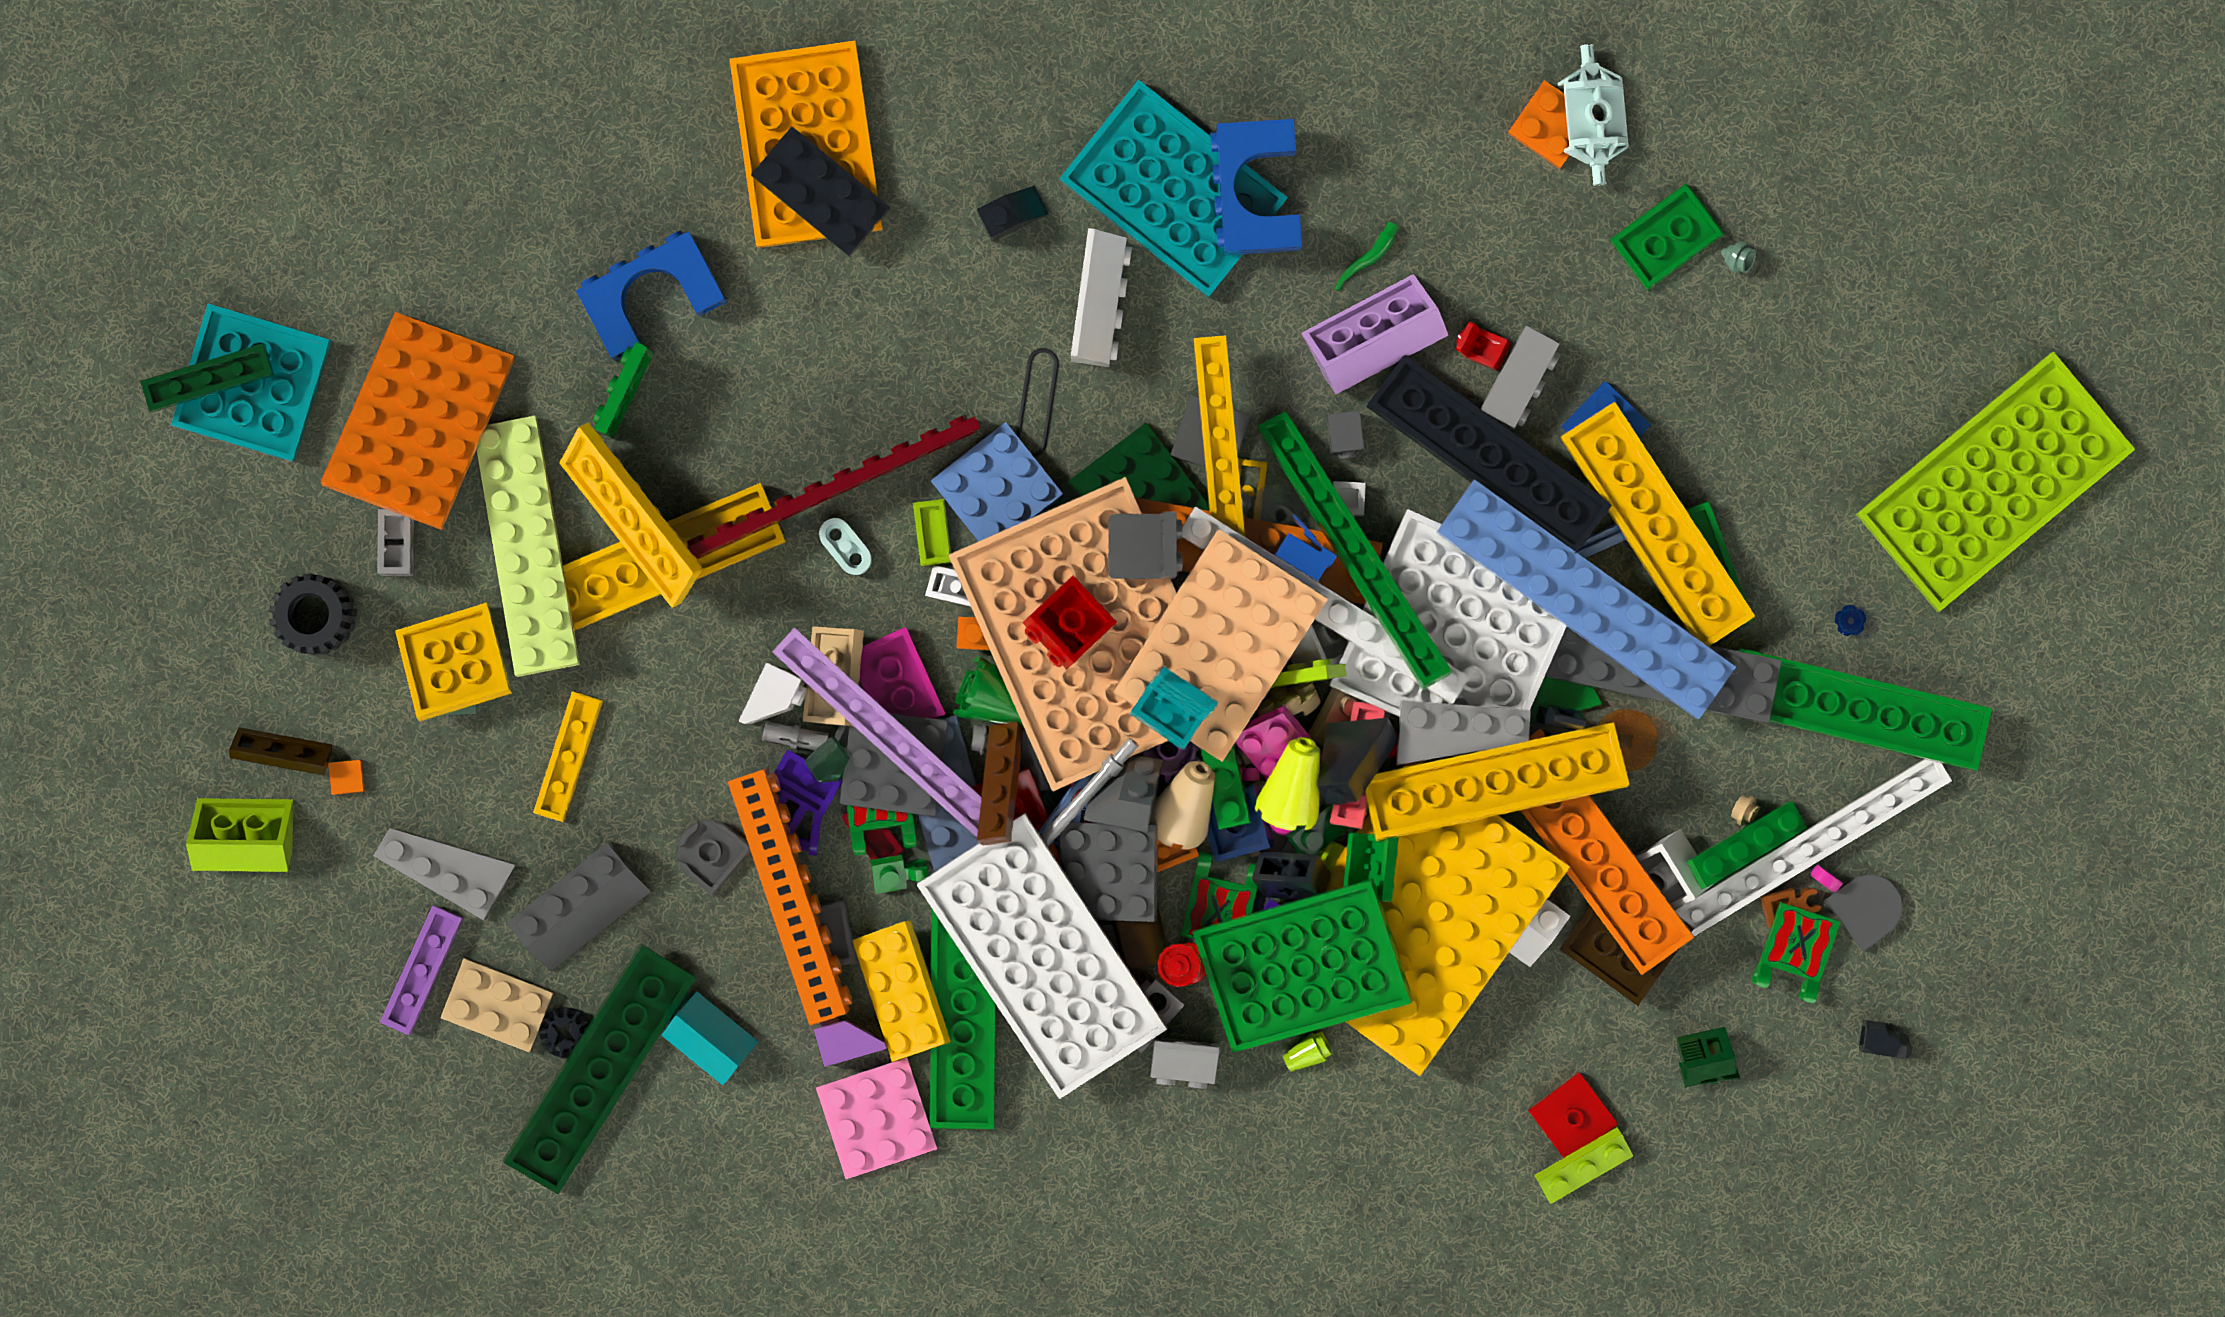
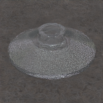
(1274, 497)

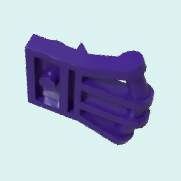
(803, 788)

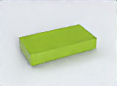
(932, 532)

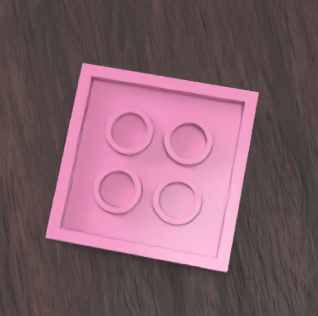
(876, 1118)

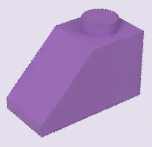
(845, 1041)

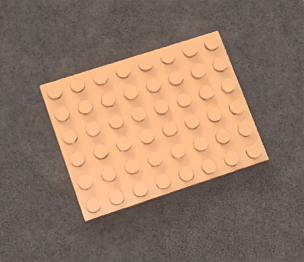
(1074, 711)

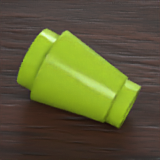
(1308, 1052)

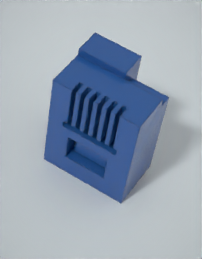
(1303, 556)

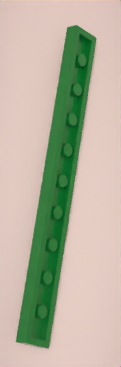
(1354, 550)

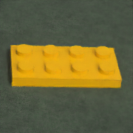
(901, 990)

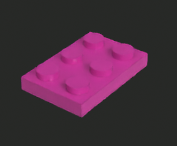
(897, 678)
(1268, 736)

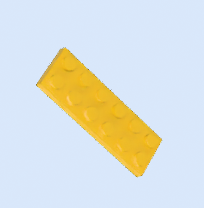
(630, 515)

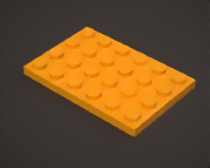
(820, 97)

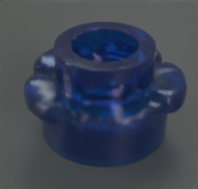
(1842, 617)

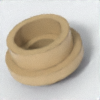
(1745, 810)

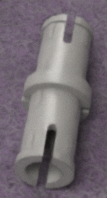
(793, 736)

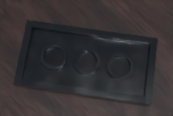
(820, 191)

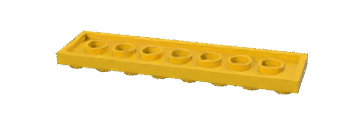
(1657, 526)
(614, 581)
(1496, 781)

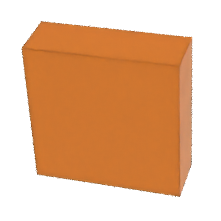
(346, 777)

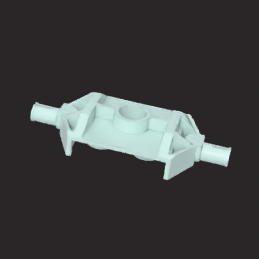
(1591, 139)

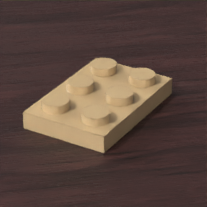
(845, 651)
(497, 1005)

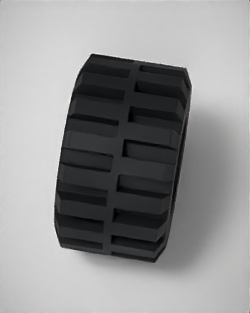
(286, 606)

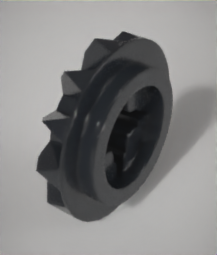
(562, 1017)

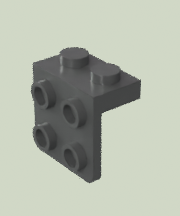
(1144, 546)

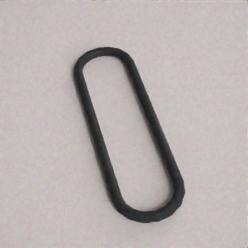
(1051, 396)

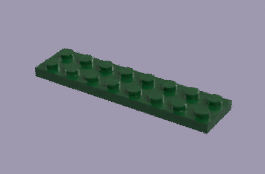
(599, 1069)

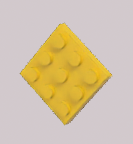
(453, 662)

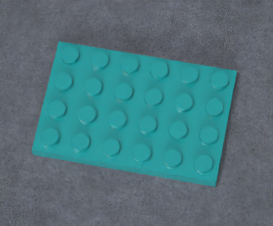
(1155, 182)

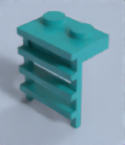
(1173, 707)

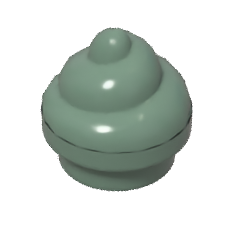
(1739, 257)

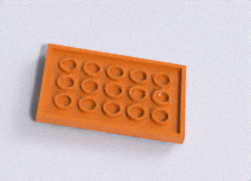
(418, 420)

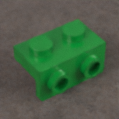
(1371, 860)

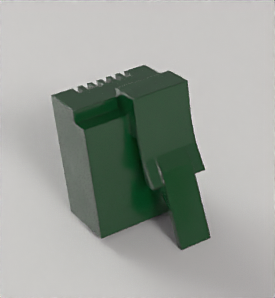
(1706, 1058)

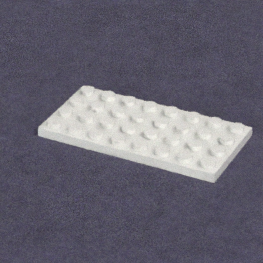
(1042, 957)

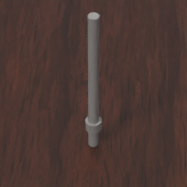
(1110, 767)

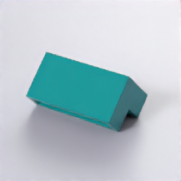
(709, 1038)

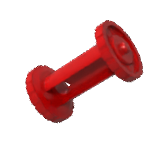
(1181, 965)

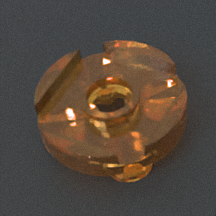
(1643, 740)

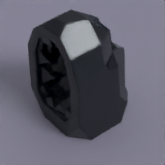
(1884, 1040)

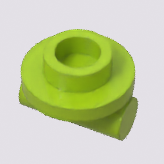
(1330, 855)

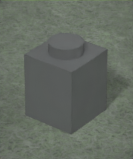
(1345, 434)

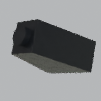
(1352, 757)

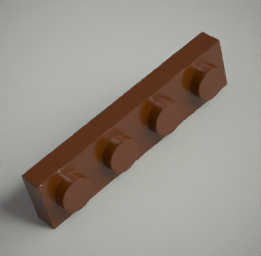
(1000, 783)

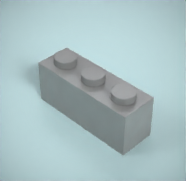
(1521, 378)

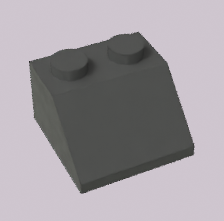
(1129, 796)

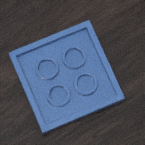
(997, 485)

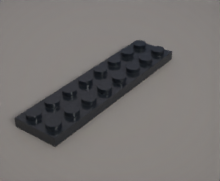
(1487, 452)

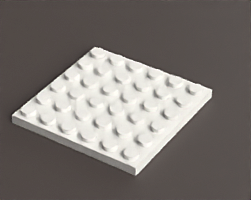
(1472, 620)

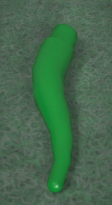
(1378, 250)

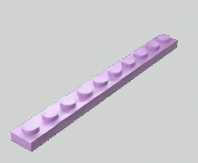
(880, 728)

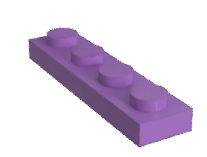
(421, 970)

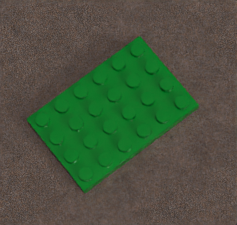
(1303, 966)

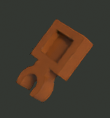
(1771, 902)

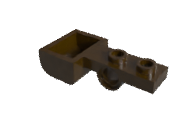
(1137, 941)

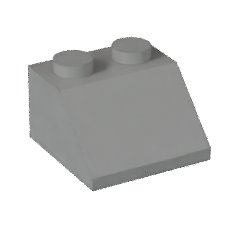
(1184, 1061)

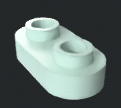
(845, 546)

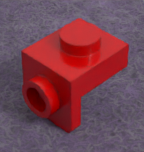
(1482, 346)

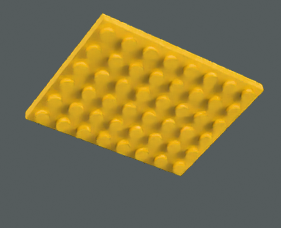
(1454, 918)

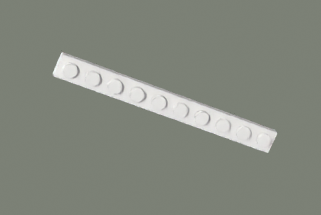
(1336, 613)
(1814, 844)

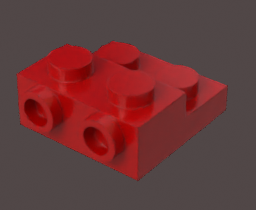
(1068, 623)

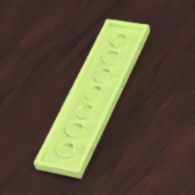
(526, 547)

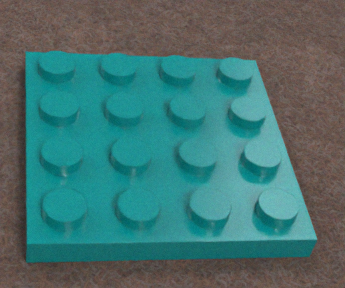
(267, 412)

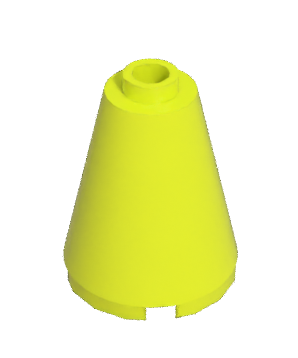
(1292, 790)

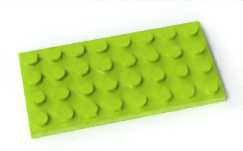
(1995, 481)

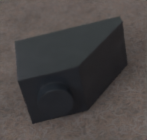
(1011, 212)

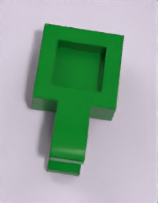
(891, 873)

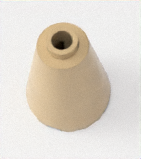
(1185, 806)

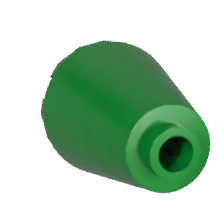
(985, 695)

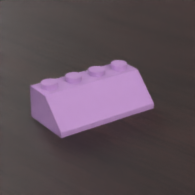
(1375, 333)

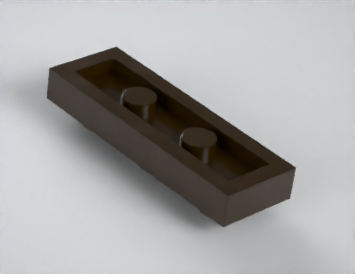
(280, 751)

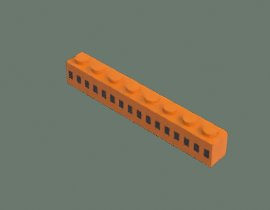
(789, 895)

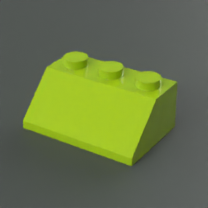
(241, 835)

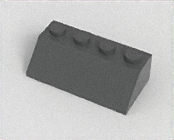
(579, 906)

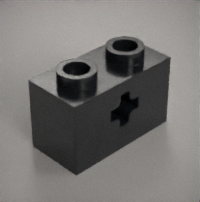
(1290, 875)

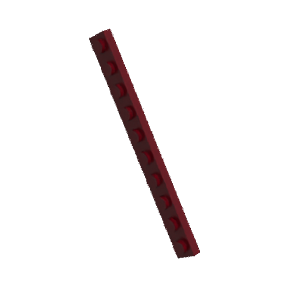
(844, 481)

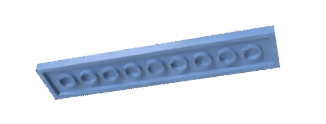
(1586, 599)

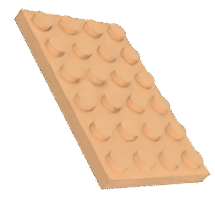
(1227, 636)

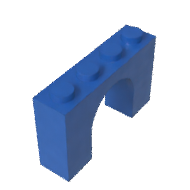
(1236, 146)
(606, 295)

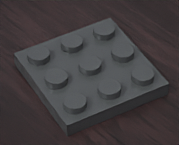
(878, 782)
(1112, 869)

